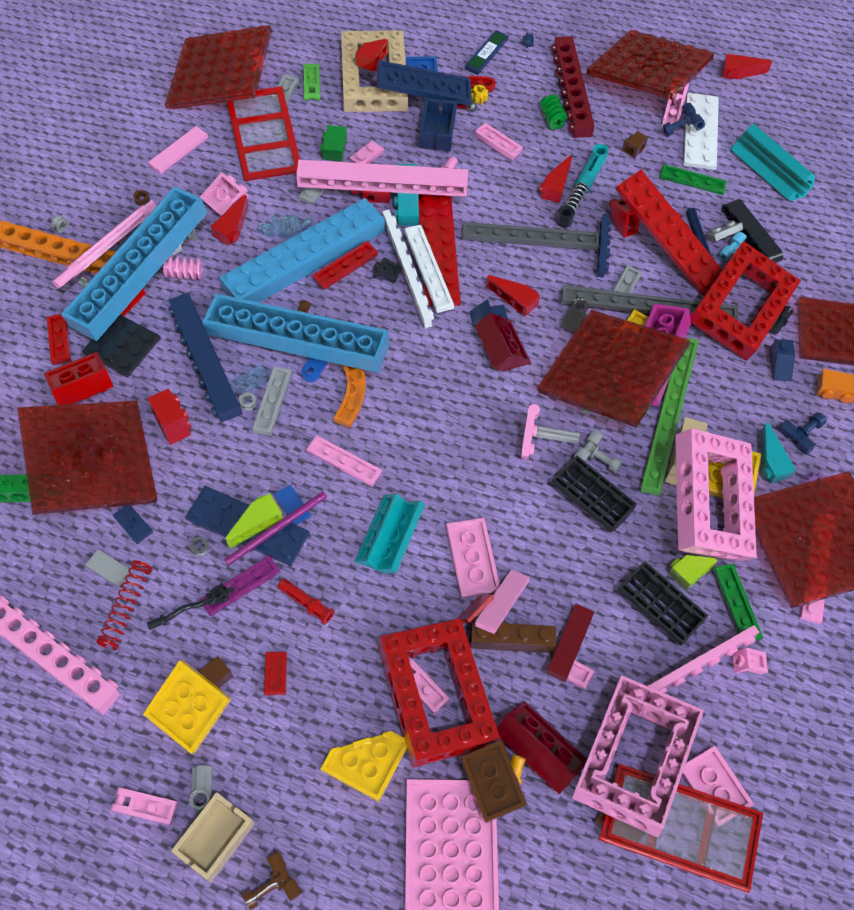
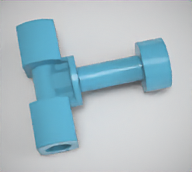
(727, 251)

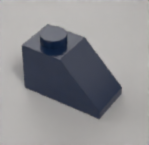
(782, 359)

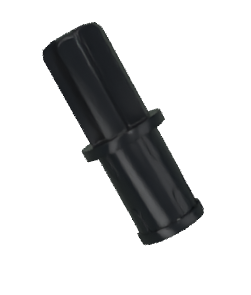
(782, 320)

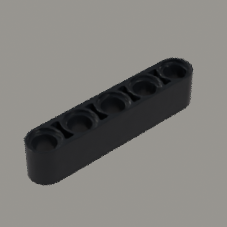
(756, 235)

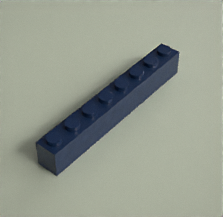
(205, 358)

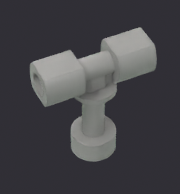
(591, 450)

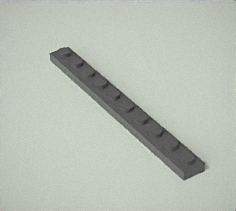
(628, 301)

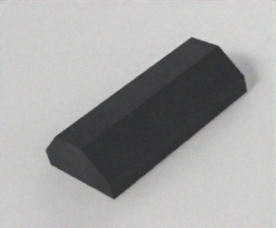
(600, 488)
(669, 596)

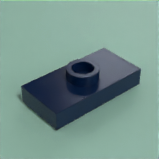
(132, 523)

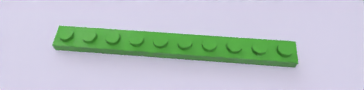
(668, 422)

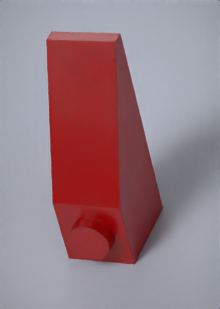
(743, 66)
(555, 182)
(229, 225)
(515, 294)

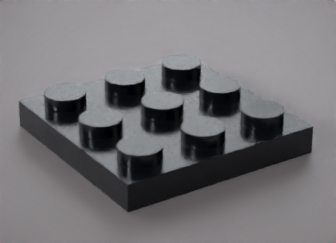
(123, 345)

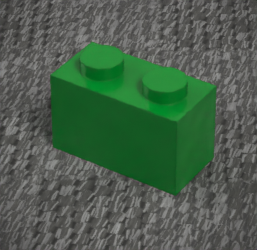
(334, 143)

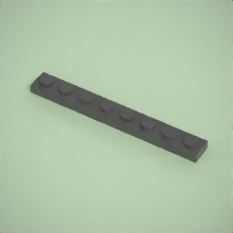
(530, 236)

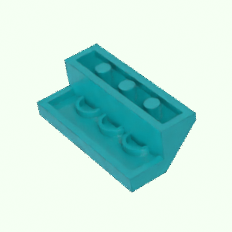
(389, 533)

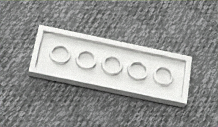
(701, 145)

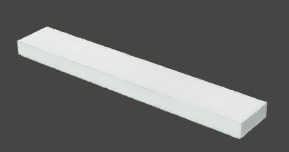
(429, 268)

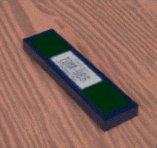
(486, 52)

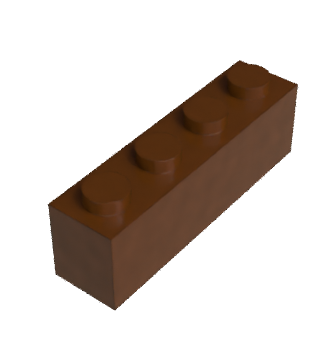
(515, 638)

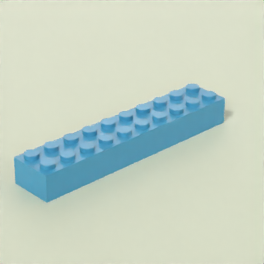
(304, 253)
(134, 263)
(297, 332)

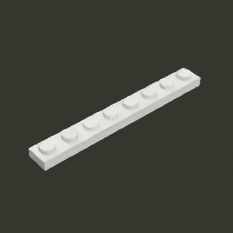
(409, 272)

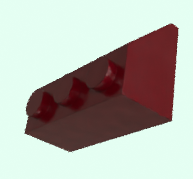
(501, 343)

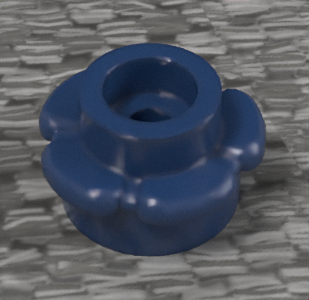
(528, 40)

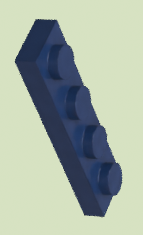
(604, 241)

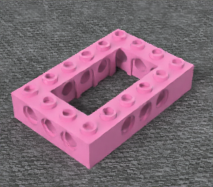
(693, 512)
(619, 803)

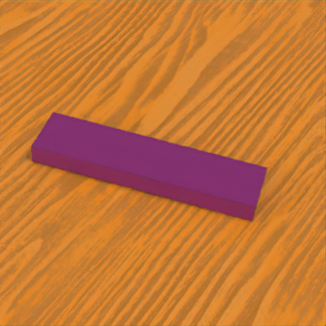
(245, 583)

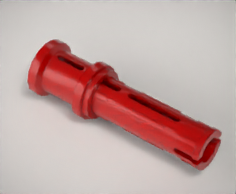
(313, 606)

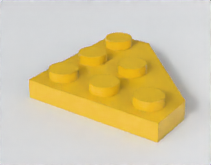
(367, 763)

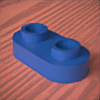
(314, 365)

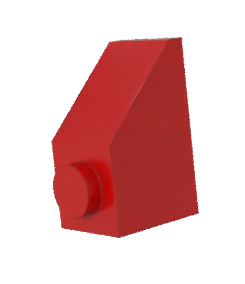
(370, 53)

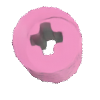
(183, 268)

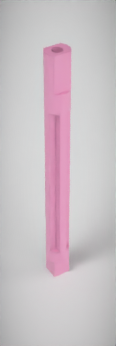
(104, 244)

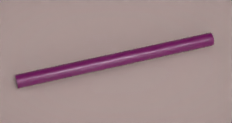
(275, 528)

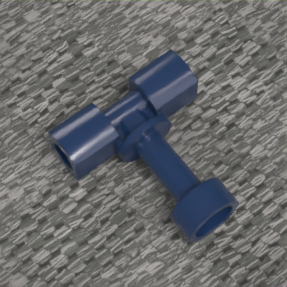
(690, 117)
(801, 434)

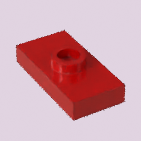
(275, 673)

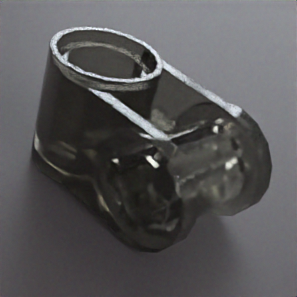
(575, 316)

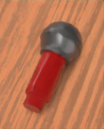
(472, 108)

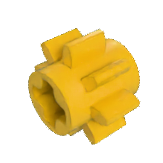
(479, 94)

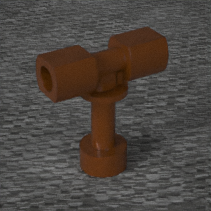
(280, 879)

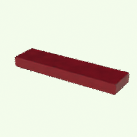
(570, 642)

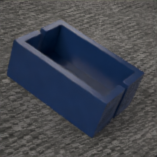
(437, 128)

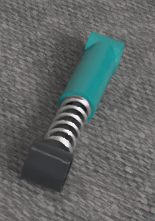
(582, 185)

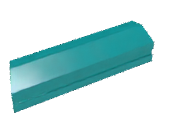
(774, 163)

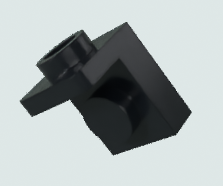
(387, 270)

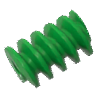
(553, 111)

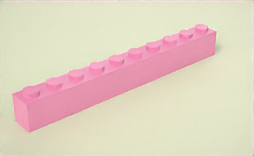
(382, 178)

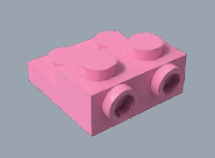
(223, 193)

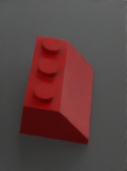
(78, 379)

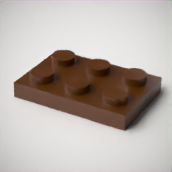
(494, 781)

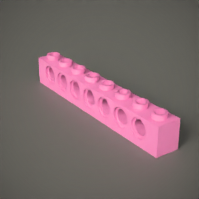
(99, 700)

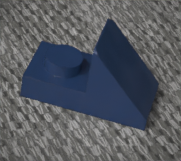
(484, 309)

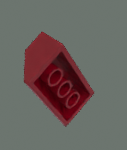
(542, 745)

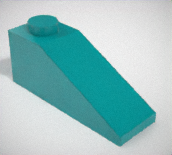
(774, 459)

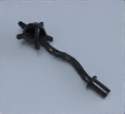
(218, 595)

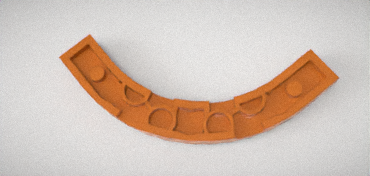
(353, 397)

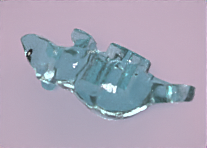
(286, 227)

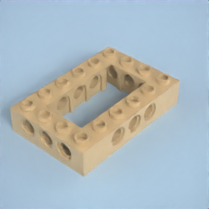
(370, 98)

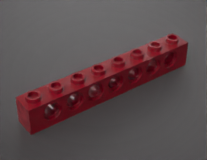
(573, 87)

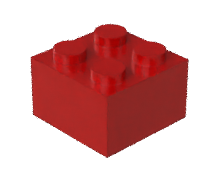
(170, 416)

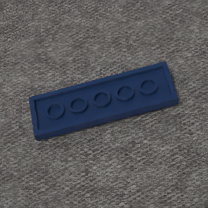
(423, 82)
(220, 514)

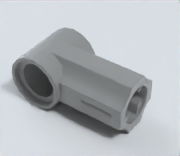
(201, 786)

